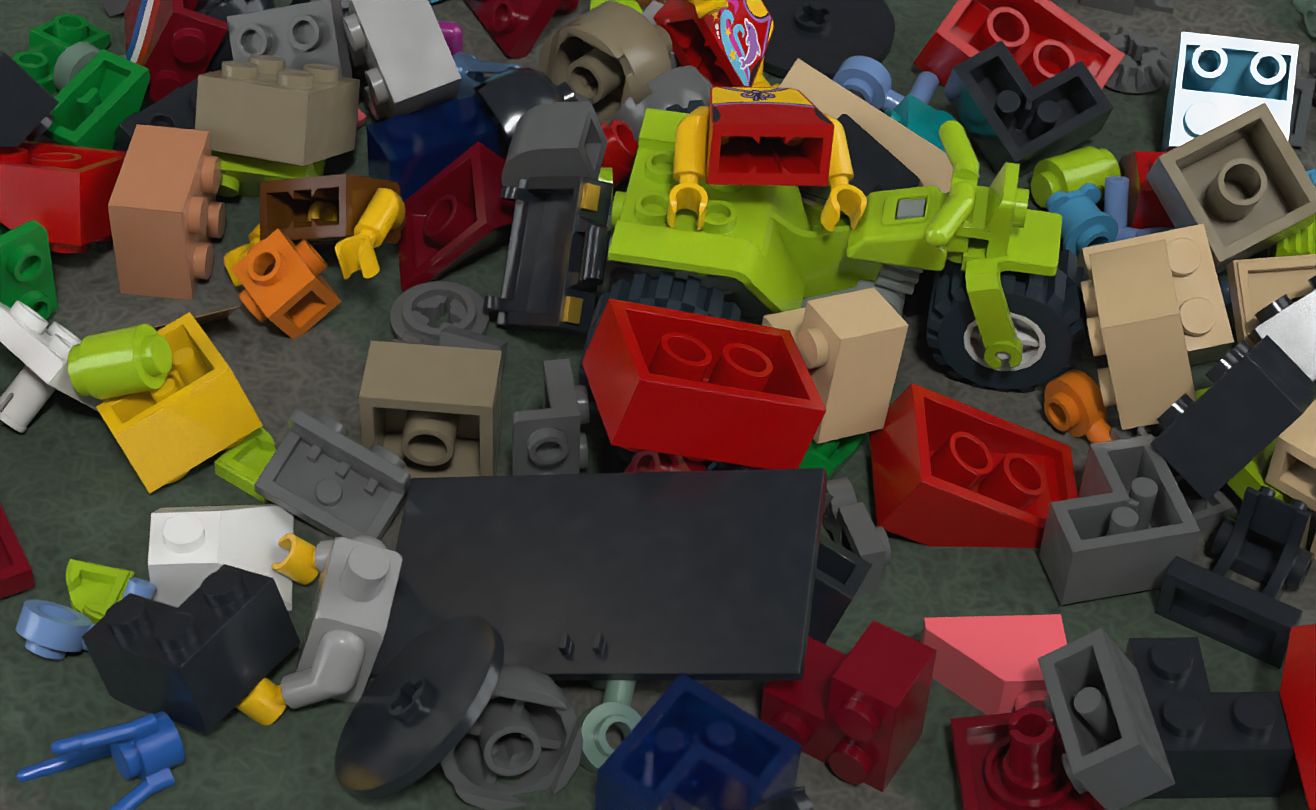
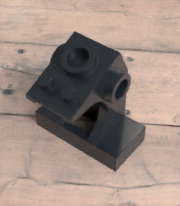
(1262, 545)

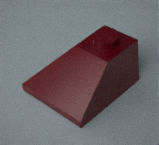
(454, 218)

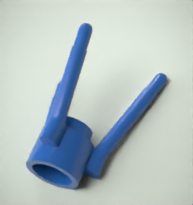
(139, 749)

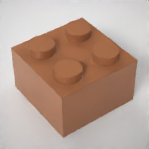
(166, 212)

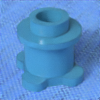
(1081, 219)

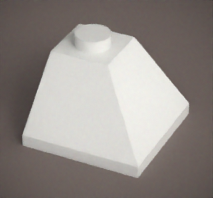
(197, 541)

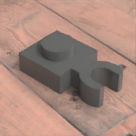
(856, 532)

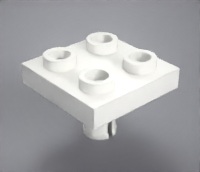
(45, 363)

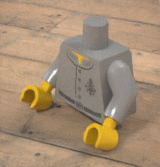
(342, 626)

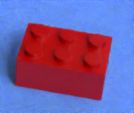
(702, 387)

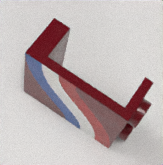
(170, 42)

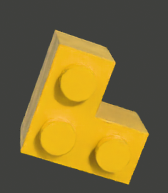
(186, 418)

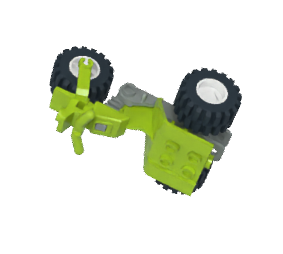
(1001, 292)

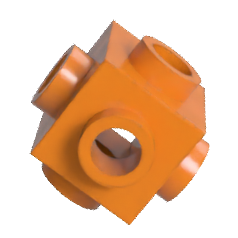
(285, 284)

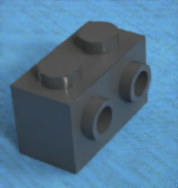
(1104, 722)

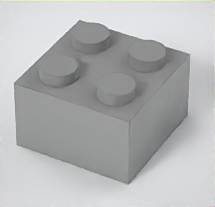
(401, 56)

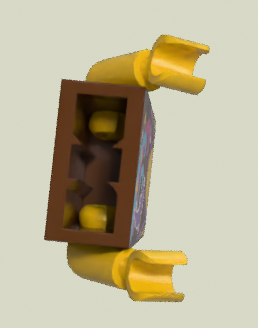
(330, 212)

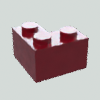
(859, 707)

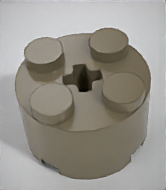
(607, 56)

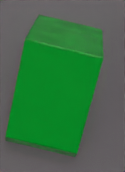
(98, 101)

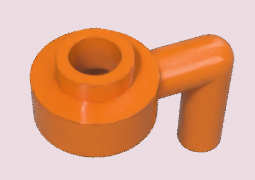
(1077, 406)

